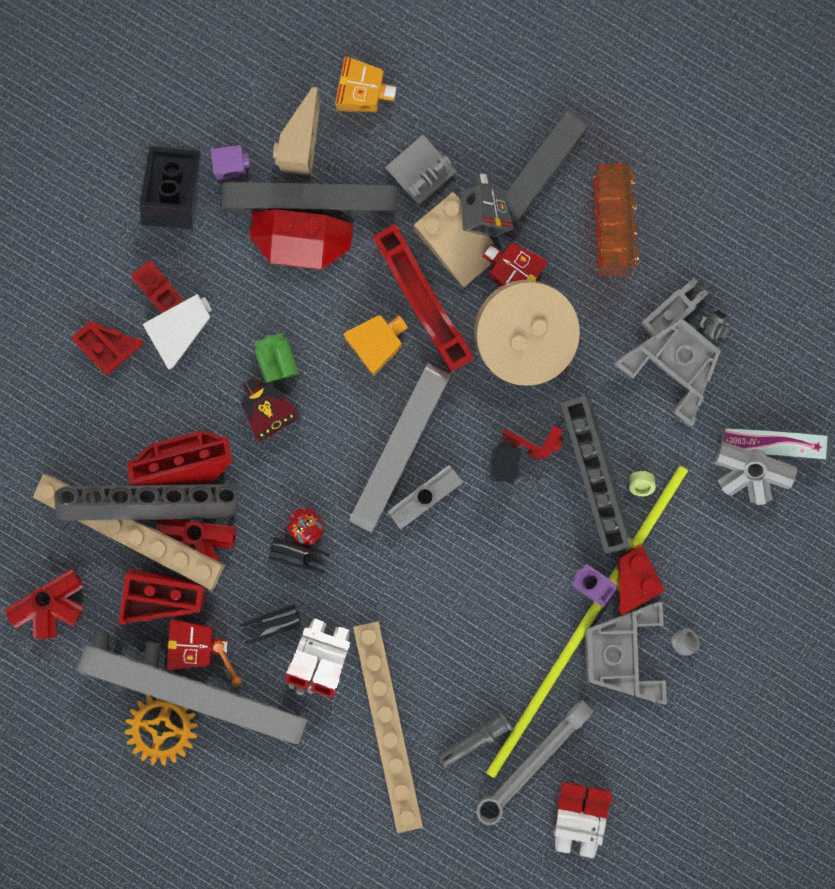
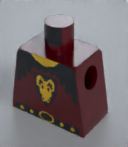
(266, 410)

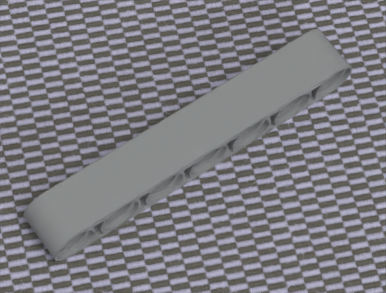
(400, 447)

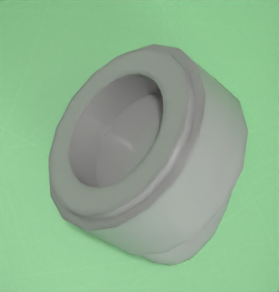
(685, 642)

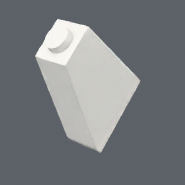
(177, 328)

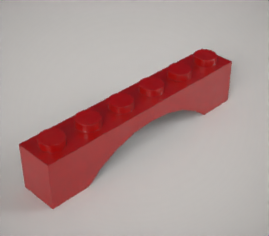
(422, 299)

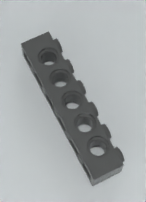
(597, 474)

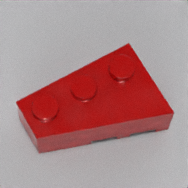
(159, 595)

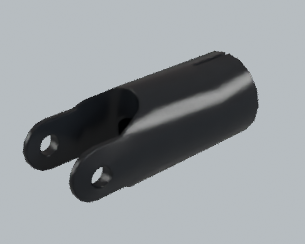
(293, 554)
(276, 622)

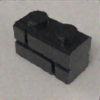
(504, 463)

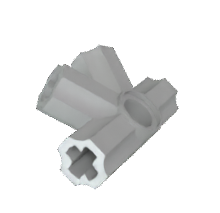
(757, 479)

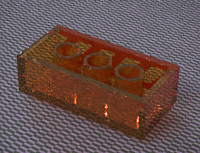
(614, 219)

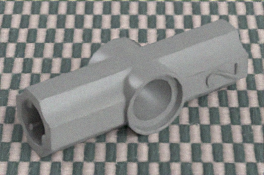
(411, 508)

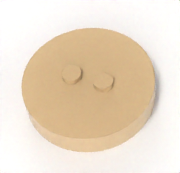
(526, 332)

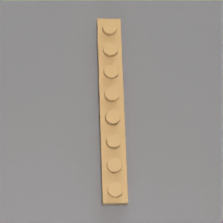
(145, 540)
(388, 727)

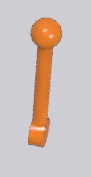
(218, 647)

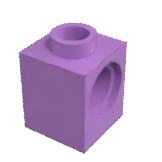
(229, 162)
(601, 592)

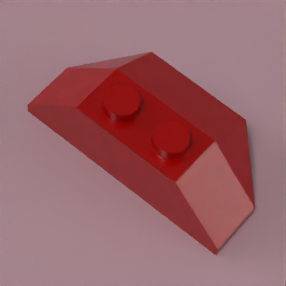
(300, 238)
(181, 460)

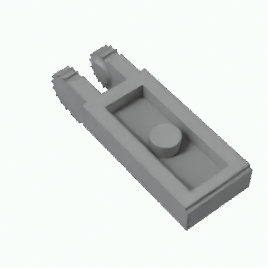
(674, 308)

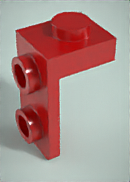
(551, 443)

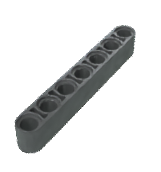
(309, 198)
(133, 498)

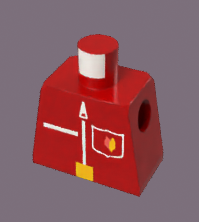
(513, 264)
(191, 645)

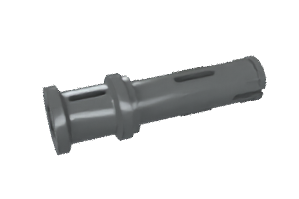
(486, 733)

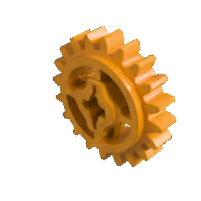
(155, 752)

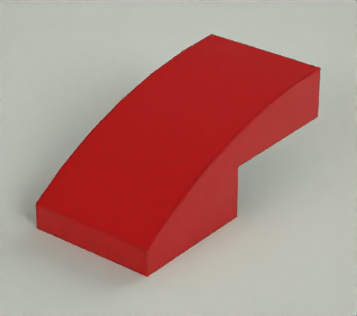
(156, 287)

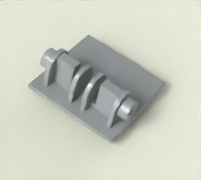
(421, 169)

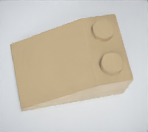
(297, 141)
(455, 249)

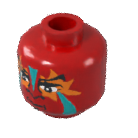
(305, 526)

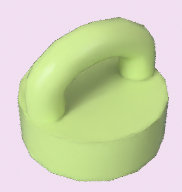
(642, 483)

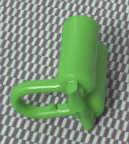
(275, 358)

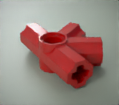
(212, 535)
(46, 616)

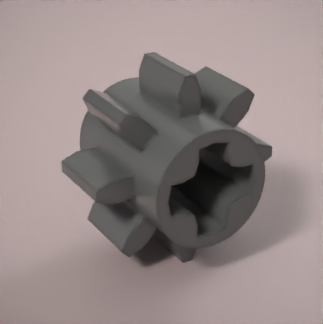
(714, 324)

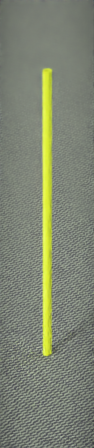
(580, 631)

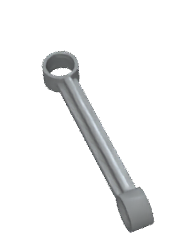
(573, 720)

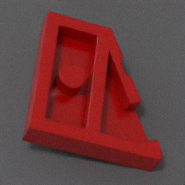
(105, 346)
(636, 579)

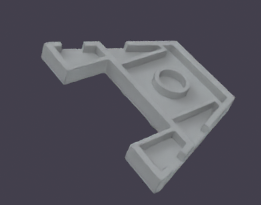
(683, 356)
(614, 654)

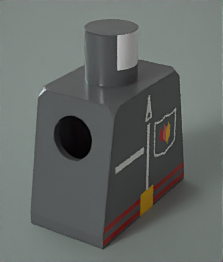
(485, 209)

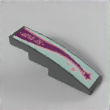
(780, 443)

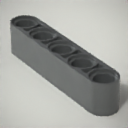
(545, 163)

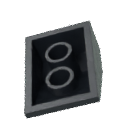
(170, 188)

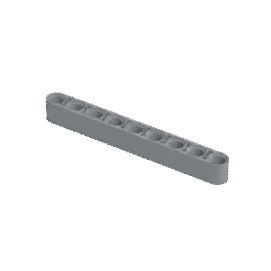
(191, 694)

